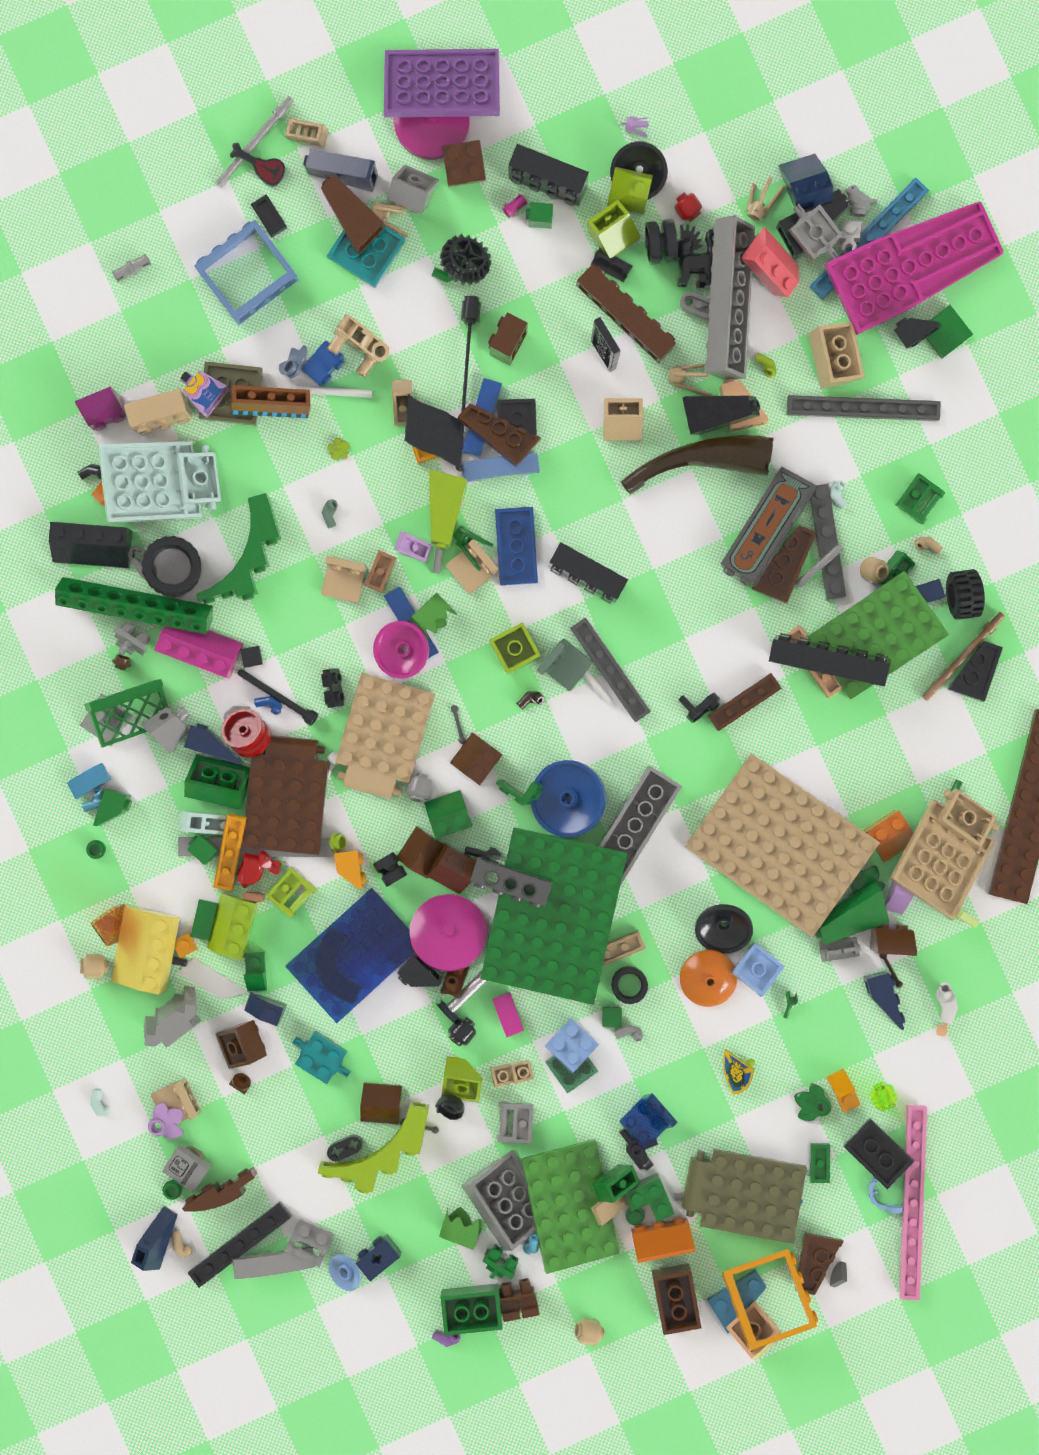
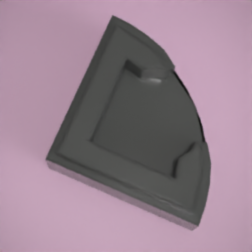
(839, 1275)

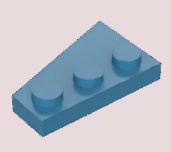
(749, 1289)

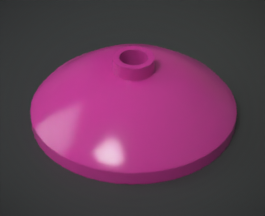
(390, 654)

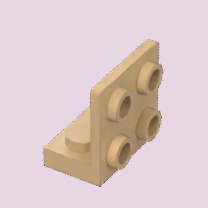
(466, 572)
(343, 579)
(178, 1096)

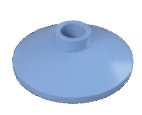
(344, 1272)

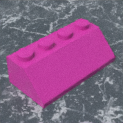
(205, 651)

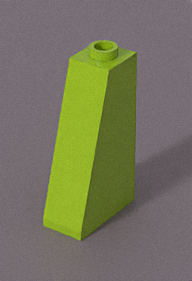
(445, 506)

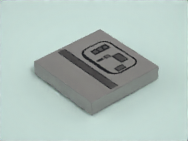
(186, 1168)

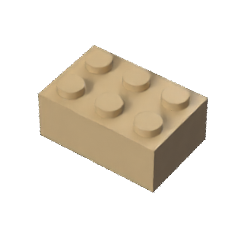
(158, 412)

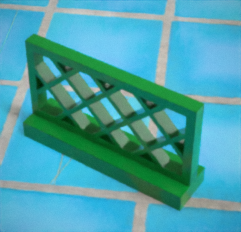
(120, 698)

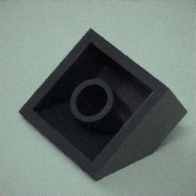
(913, 330)
(418, 974)

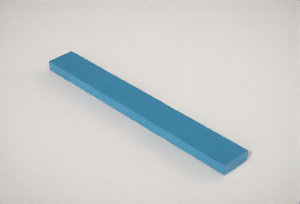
(878, 228)

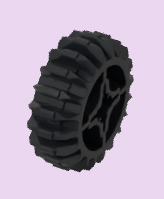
(464, 254)

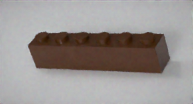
(625, 313)

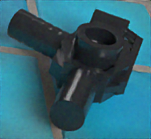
(636, 1153)

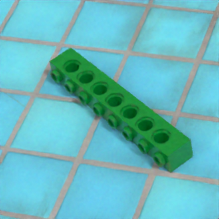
(133, 605)

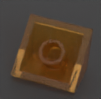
(109, 924)

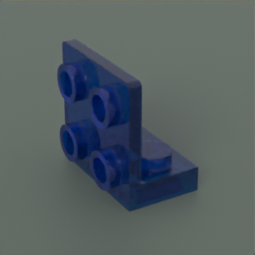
(647, 1120)

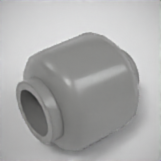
(419, 788)

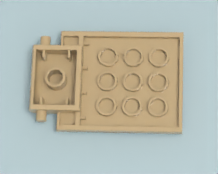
(383, 735)
(946, 852)

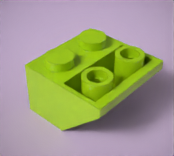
(613, 229)

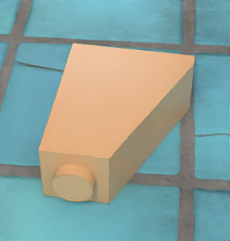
(736, 388)

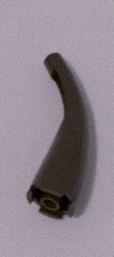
(733, 453)

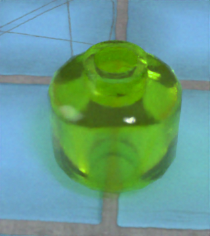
(883, 1096)

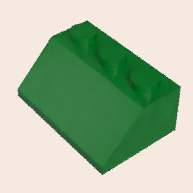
(217, 782)

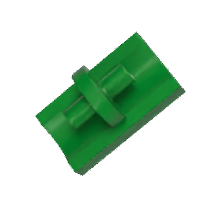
(498, 1265)

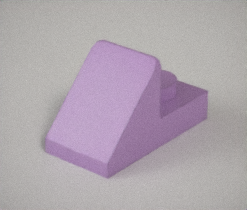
(412, 547)

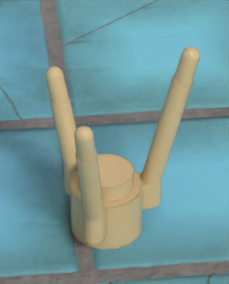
(756, 210)
(383, 211)
(678, 375)

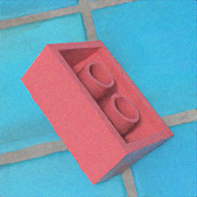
(772, 264)

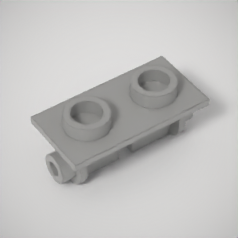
(840, 949)

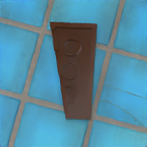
(503, 437)

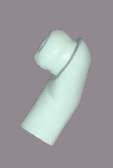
(836, 492)
(96, 1105)

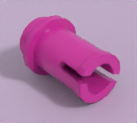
(514, 206)

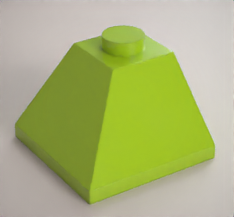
(630, 189)
(461, 1080)

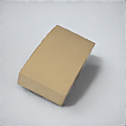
(511, 1073)

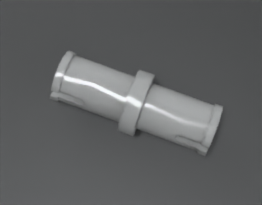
(131, 268)

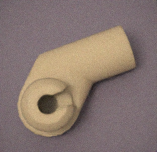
(927, 542)
(178, 1246)

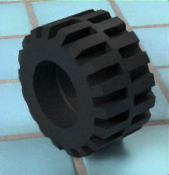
(965, 594)

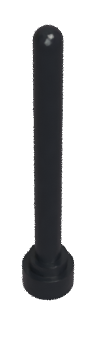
(308, 715)

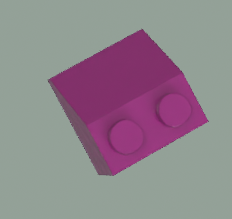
(101, 408)

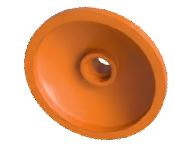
(705, 966)

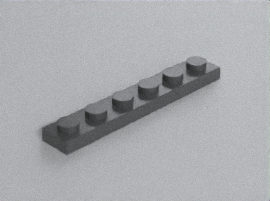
(826, 541)
(610, 670)

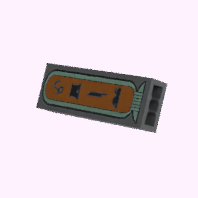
(768, 527)

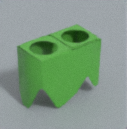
(432, 615)
(459, 1228)

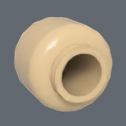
(874, 570)
(93, 966)
(588, 1331)

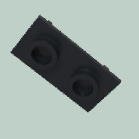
(614, 267)
(332, 679)

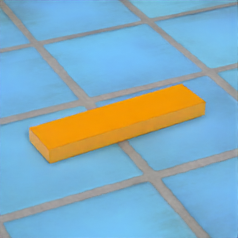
(230, 852)

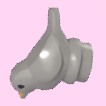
(858, 201)

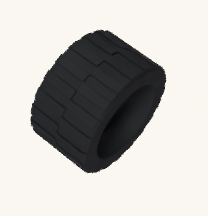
(160, 545)

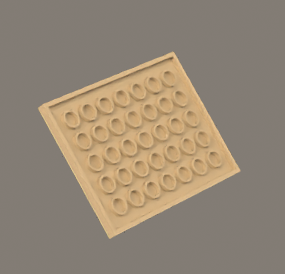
(782, 845)

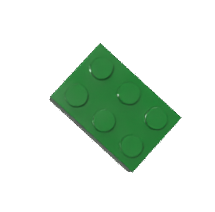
(471, 1309)

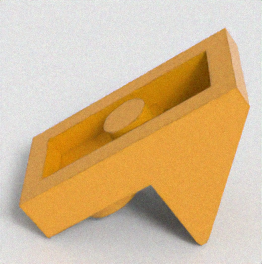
(843, 1090)

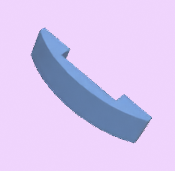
(499, 467)

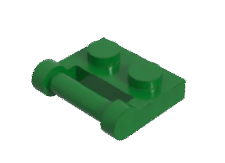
(914, 496)

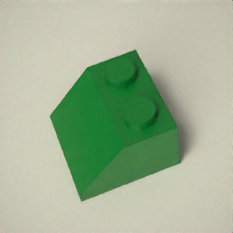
(448, 814)

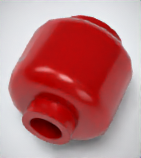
(688, 206)

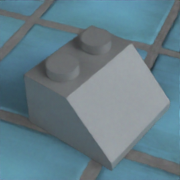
(412, 189)

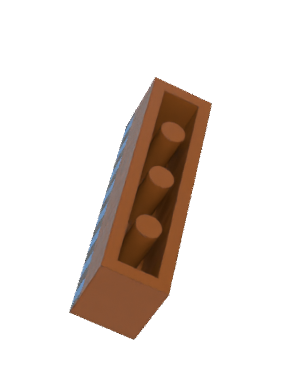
(269, 401)

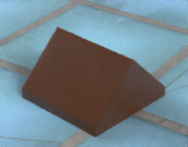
(420, 851)
(380, 1103)

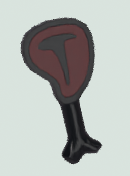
(268, 171)

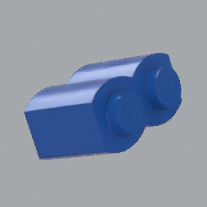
(322, 364)

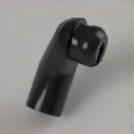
(91, 469)

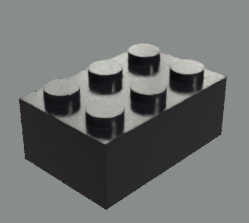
(878, 1153)

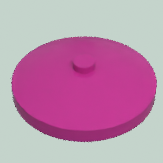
(427, 135)
(448, 932)

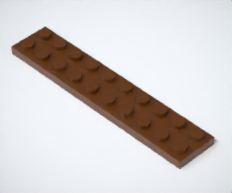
(1020, 840)

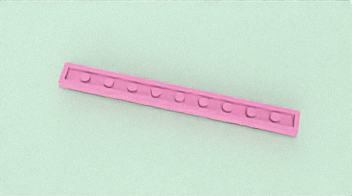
(913, 1203)

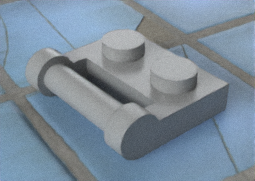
(521, 1122)
(311, 1236)

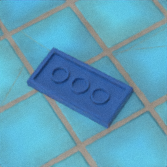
(516, 546)

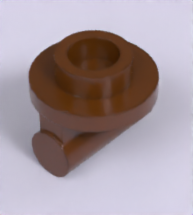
(240, 1082)

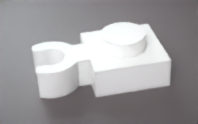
(851, 233)

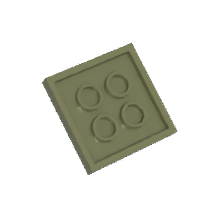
(232, 375)

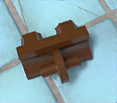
(454, 982)

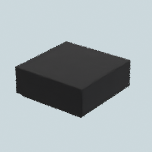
(251, 656)

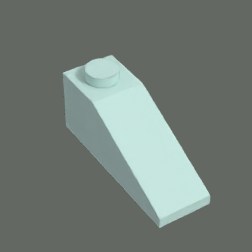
(202, 822)

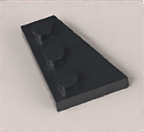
(978, 672)

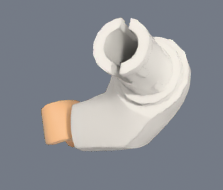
(949, 1006)

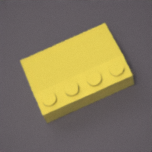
(145, 949)

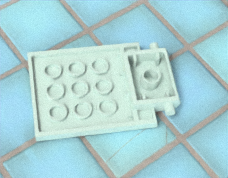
(157, 481)

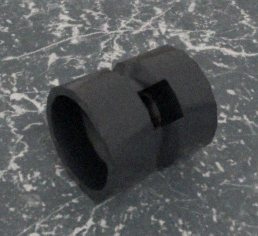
(390, 869)

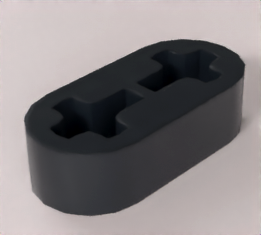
(346, 1152)

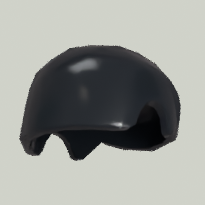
(450, 1106)

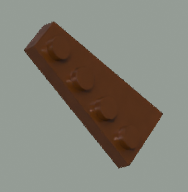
(785, 567)

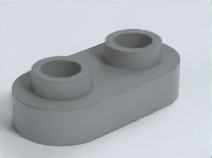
(698, 304)

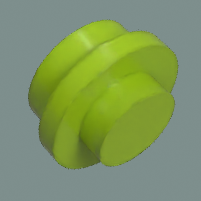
(337, 842)

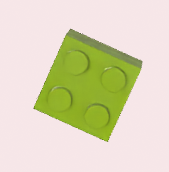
(514, 648)

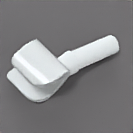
(332, 758)

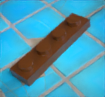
(744, 702)

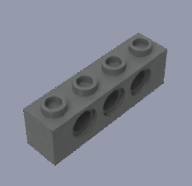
(541, 885)

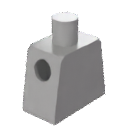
(168, 727)

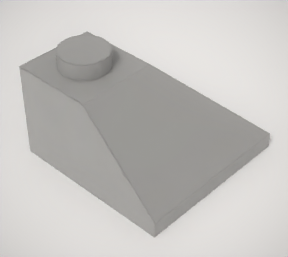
(101, 717)

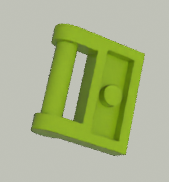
(286, 888)

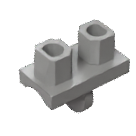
(129, 643)

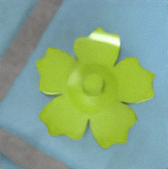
(339, 449)

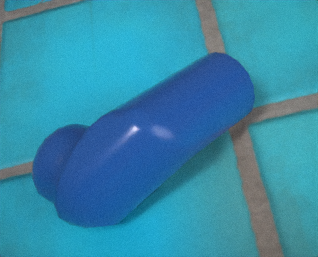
(269, 701)

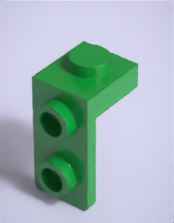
(532, 793)

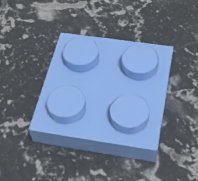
(757, 969)
(571, 1045)

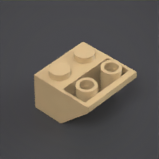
(622, 419)

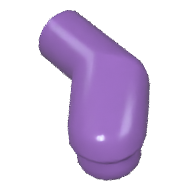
(446, 1340)

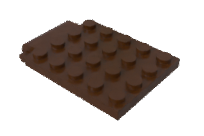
(286, 797)

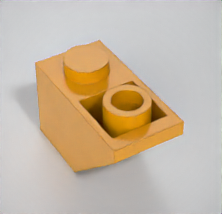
(349, 867)

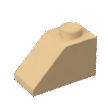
(400, 393)

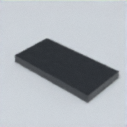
(605, 344)

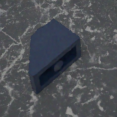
(265, 1009)

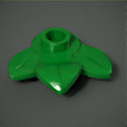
(865, 878)
(809, 1103)

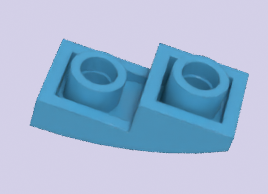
(88, 780)

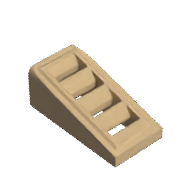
(318, 136)

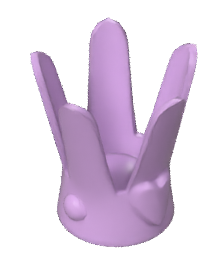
(636, 122)

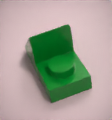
(255, 971)

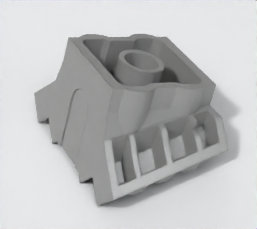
(172, 1019)

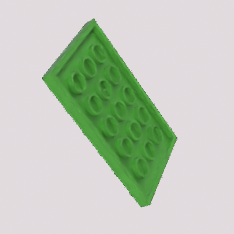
(887, 622)
(561, 1206)

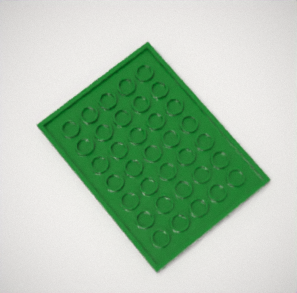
(565, 942)

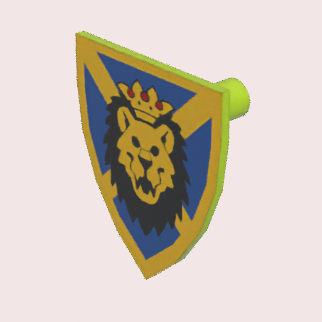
(737, 1072)

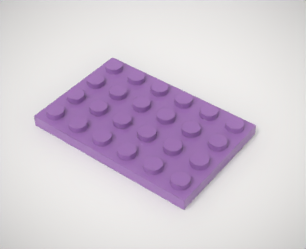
(441, 83)

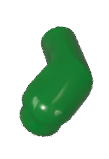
(443, 276)

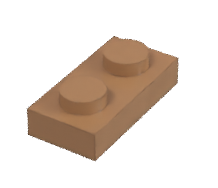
(380, 571)

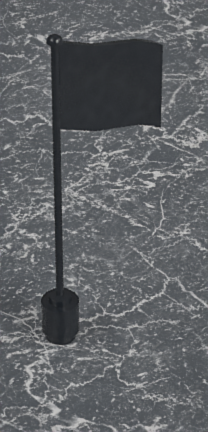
(433, 428)

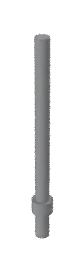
(278, 113)

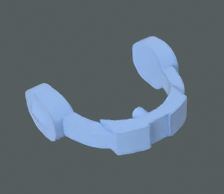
(890, 1208)

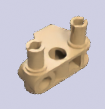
(359, 337)

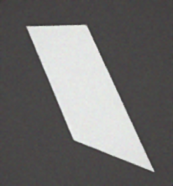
(210, 980)

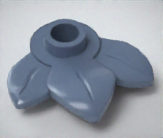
(292, 366)

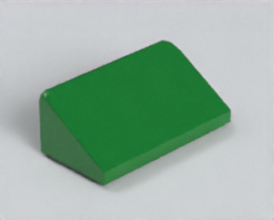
(897, 564)

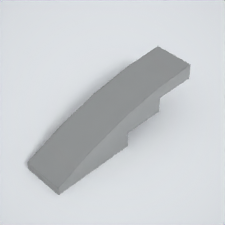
(270, 1264)

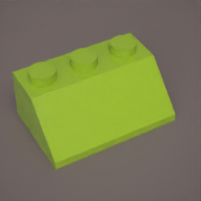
(232, 926)

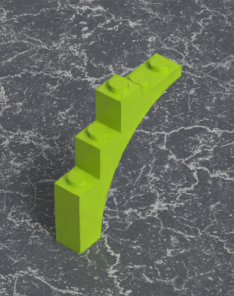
(365, 1169)

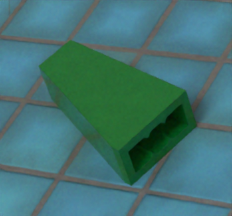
(854, 915)

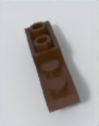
(215, 1196)

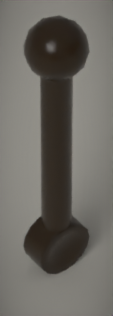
(899, 984)

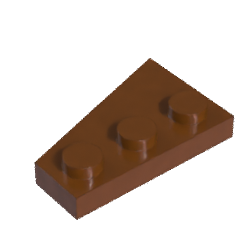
(815, 1259)

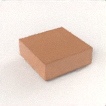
(253, 896)

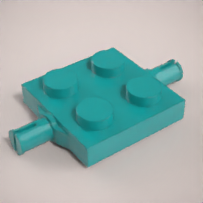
(321, 1057)

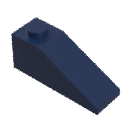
(207, 742)

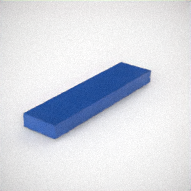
(487, 401)
(403, 611)

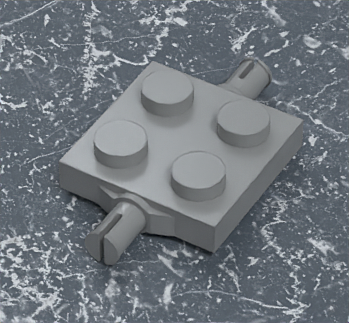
(815, 232)

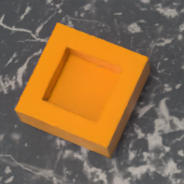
(185, 945)

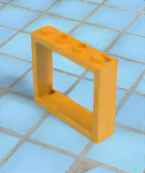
(741, 1313)

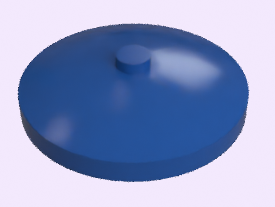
(570, 798)

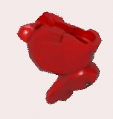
(253, 866)

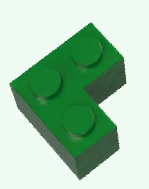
(651, 1192)

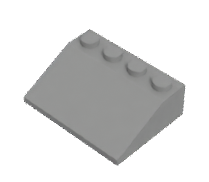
(503, 1200)

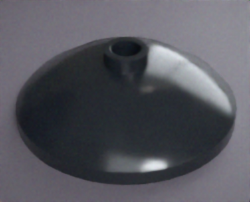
(645, 155)
(724, 936)

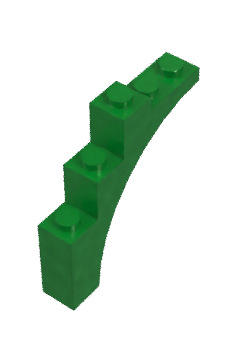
(254, 558)

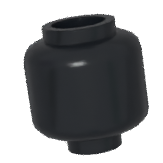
(462, 1031)

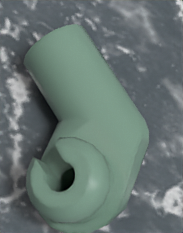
(328, 512)

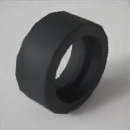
(629, 999)

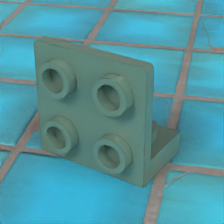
(565, 664)

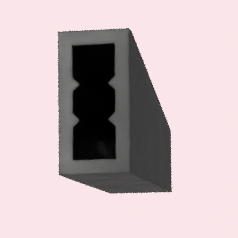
(833, 209)
(716, 412)

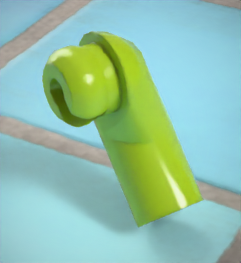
(767, 363)

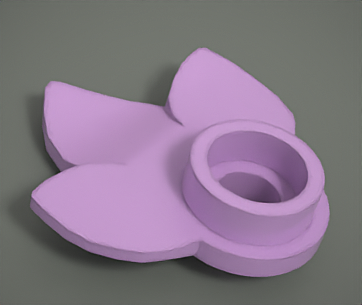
(168, 1121)

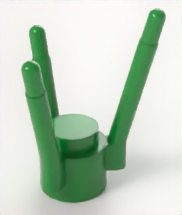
(463, 537)

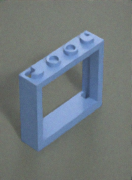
(264, 296)

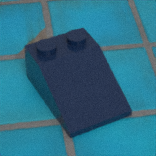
(807, 181)

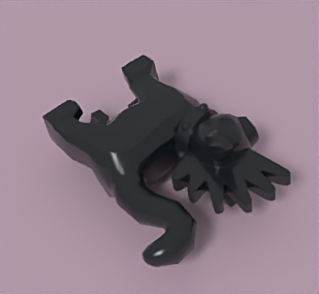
(694, 263)

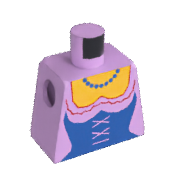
(203, 391)

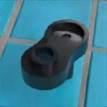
(695, 713)

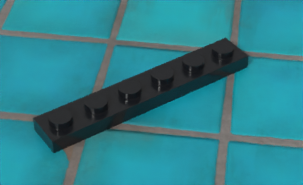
(239, 1244)

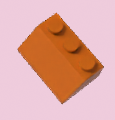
(662, 1239)

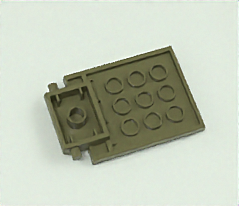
(745, 1194)

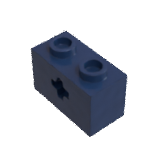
(371, 1266)

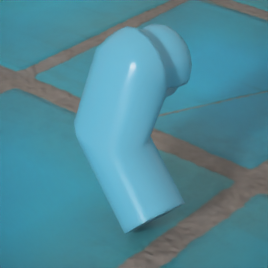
(95, 802)
(533, 1245)

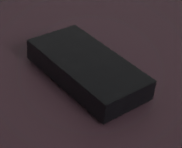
(269, 216)

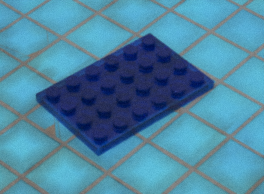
(353, 955)

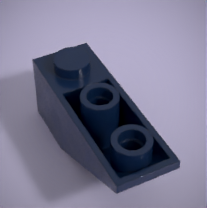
(881, 991)
(154, 1242)

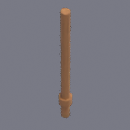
(988, 629)

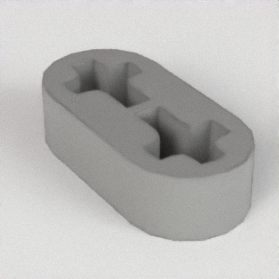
(136, 562)

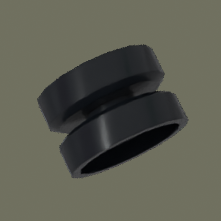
(661, 241)

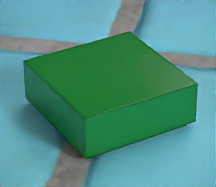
(611, 1016)

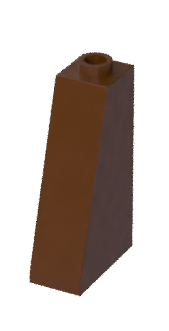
(353, 215)

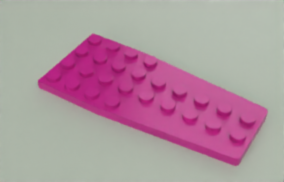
(912, 265)

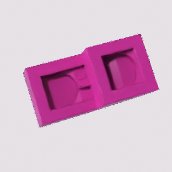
(508, 1015)

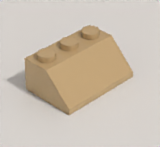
(836, 354)

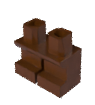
(526, 1296)

